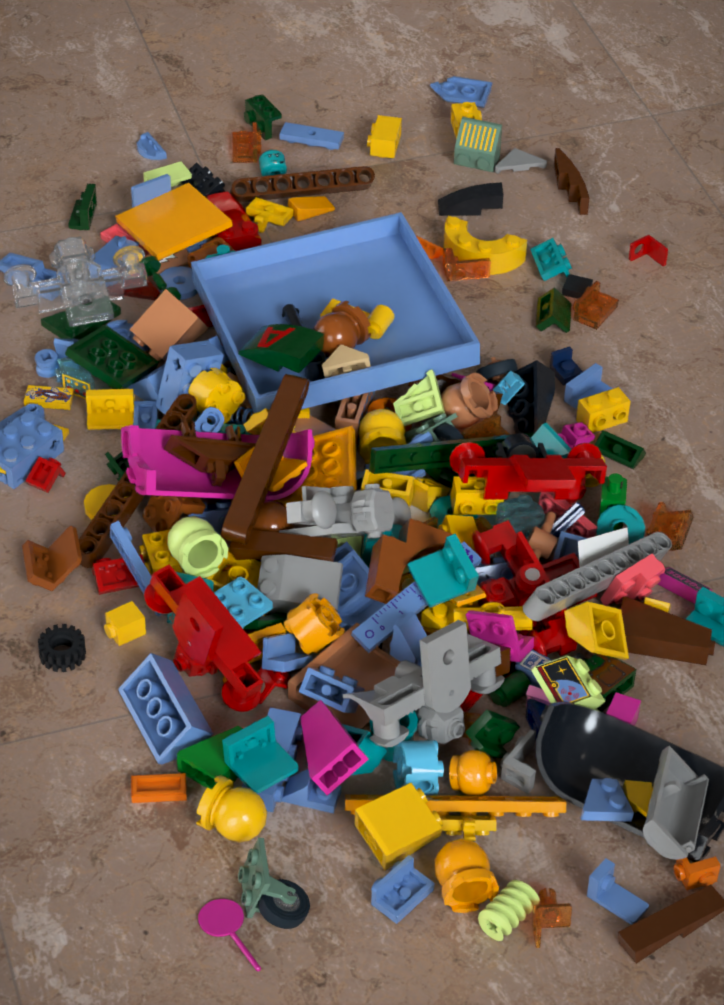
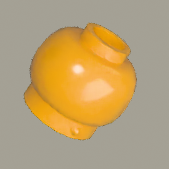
(472, 772)

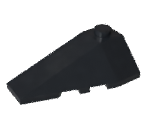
(533, 401)

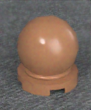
(469, 401)

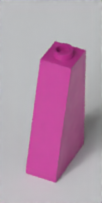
(329, 748)

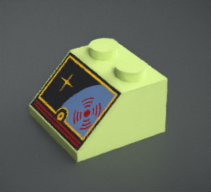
(568, 681)

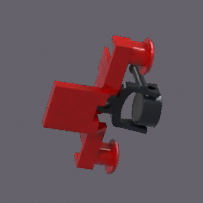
(528, 468)

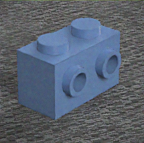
(325, 686)

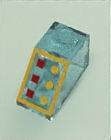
(74, 376)

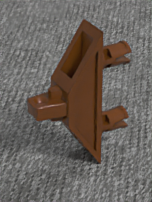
(207, 454)

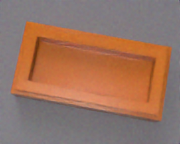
(158, 788)

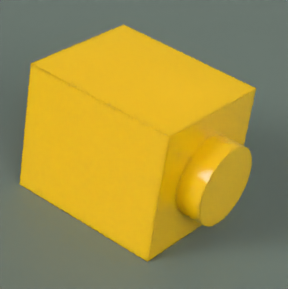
(125, 623)

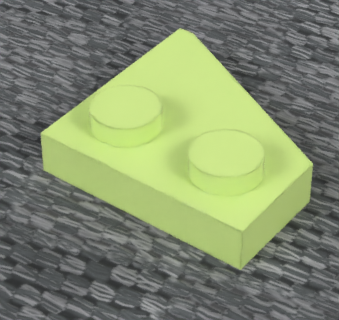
(420, 401)

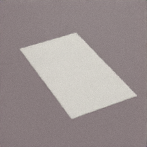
(601, 545)

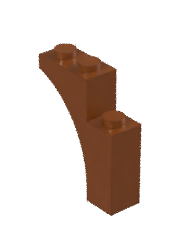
(393, 555)

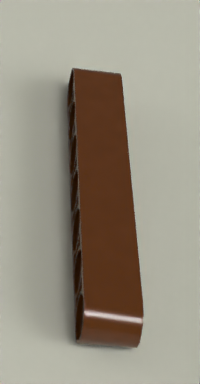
(311, 178)

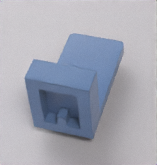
(614, 897)

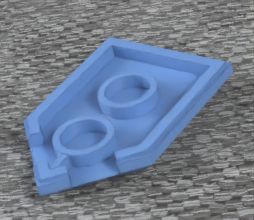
(463, 90)

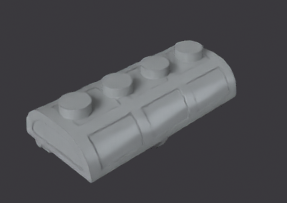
(675, 807)

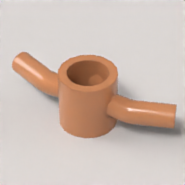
(541, 540)

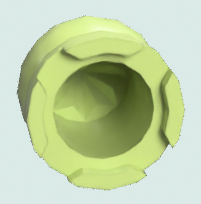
(197, 546)

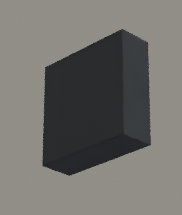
(576, 286)

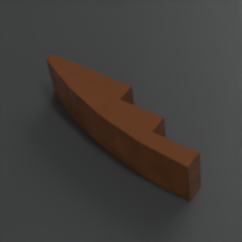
(570, 179)

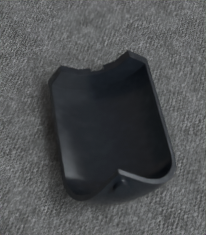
(590, 744)

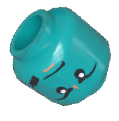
(272, 163)

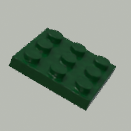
(111, 358)

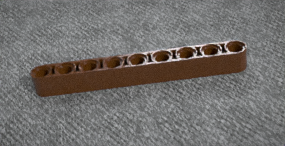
(182, 409)
(265, 459)

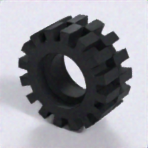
(59, 637)

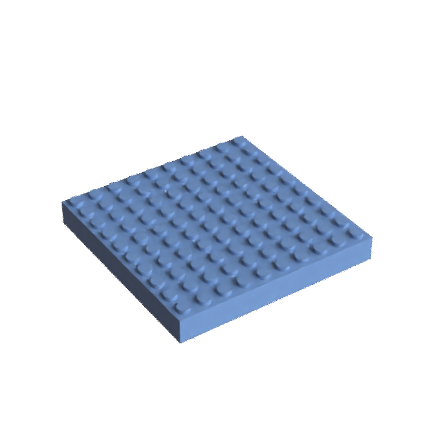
(354, 263)

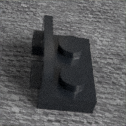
(203, 181)

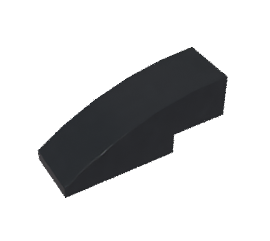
(472, 200)

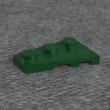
(60, 327)

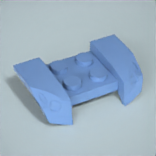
(353, 604)

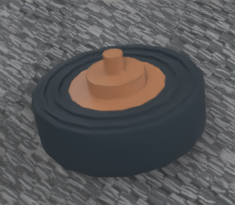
(497, 369)

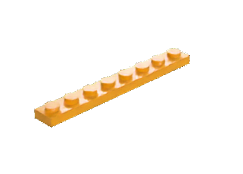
(470, 805)

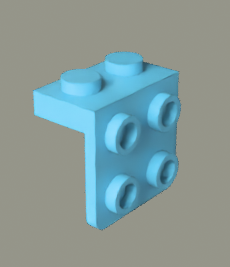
(243, 601)

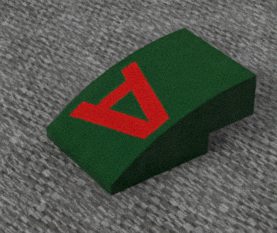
(283, 346)

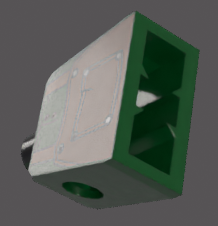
(611, 675)

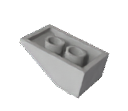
(293, 578)

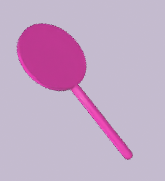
(222, 919)

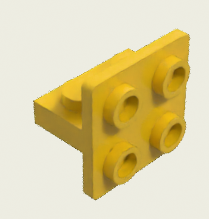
(109, 408)

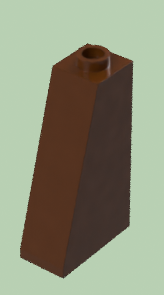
(664, 634)

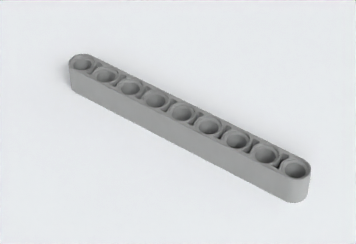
(592, 577)

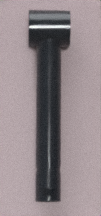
(314, 369)

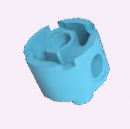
(418, 765)

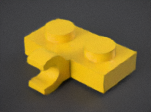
(267, 211)
(470, 825)

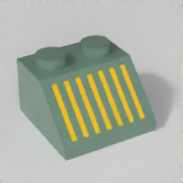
(478, 144)

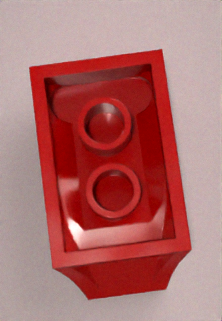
(244, 232)

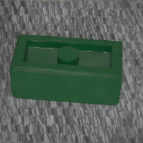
(619, 449)

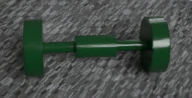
(152, 266)

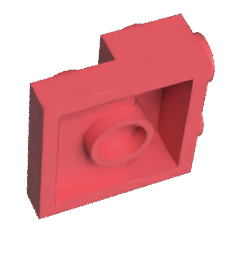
(634, 581)

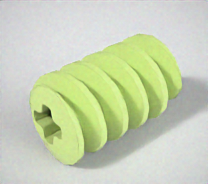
(508, 909)

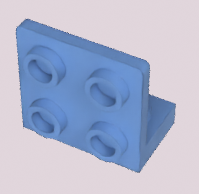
(150, 189)

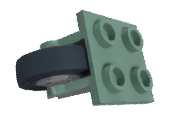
(442, 427)
(277, 900)

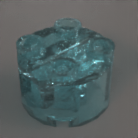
(521, 513)

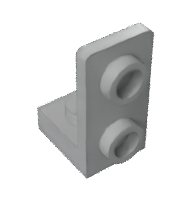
(516, 772)

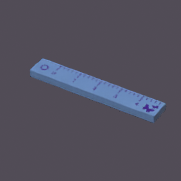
(380, 624)

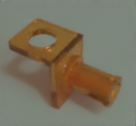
(549, 914)

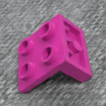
(501, 631)

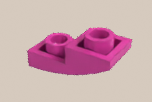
(576, 434)

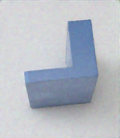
(585, 385)
(280, 654)

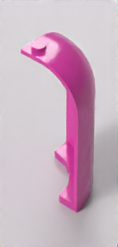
(163, 474)

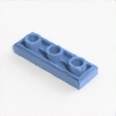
(311, 136)

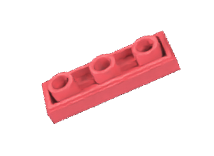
(582, 527)

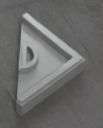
(519, 161)

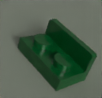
(84, 209)
(491, 733)

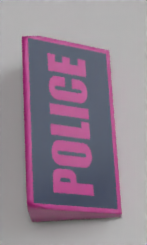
(680, 584)

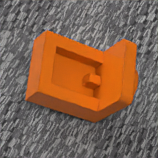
(698, 873)

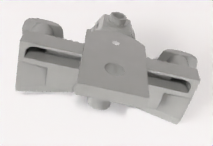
(449, 670)

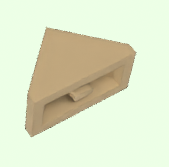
(344, 361)

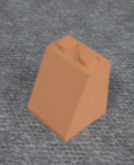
(167, 324)

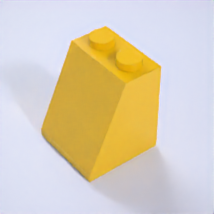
(397, 824)

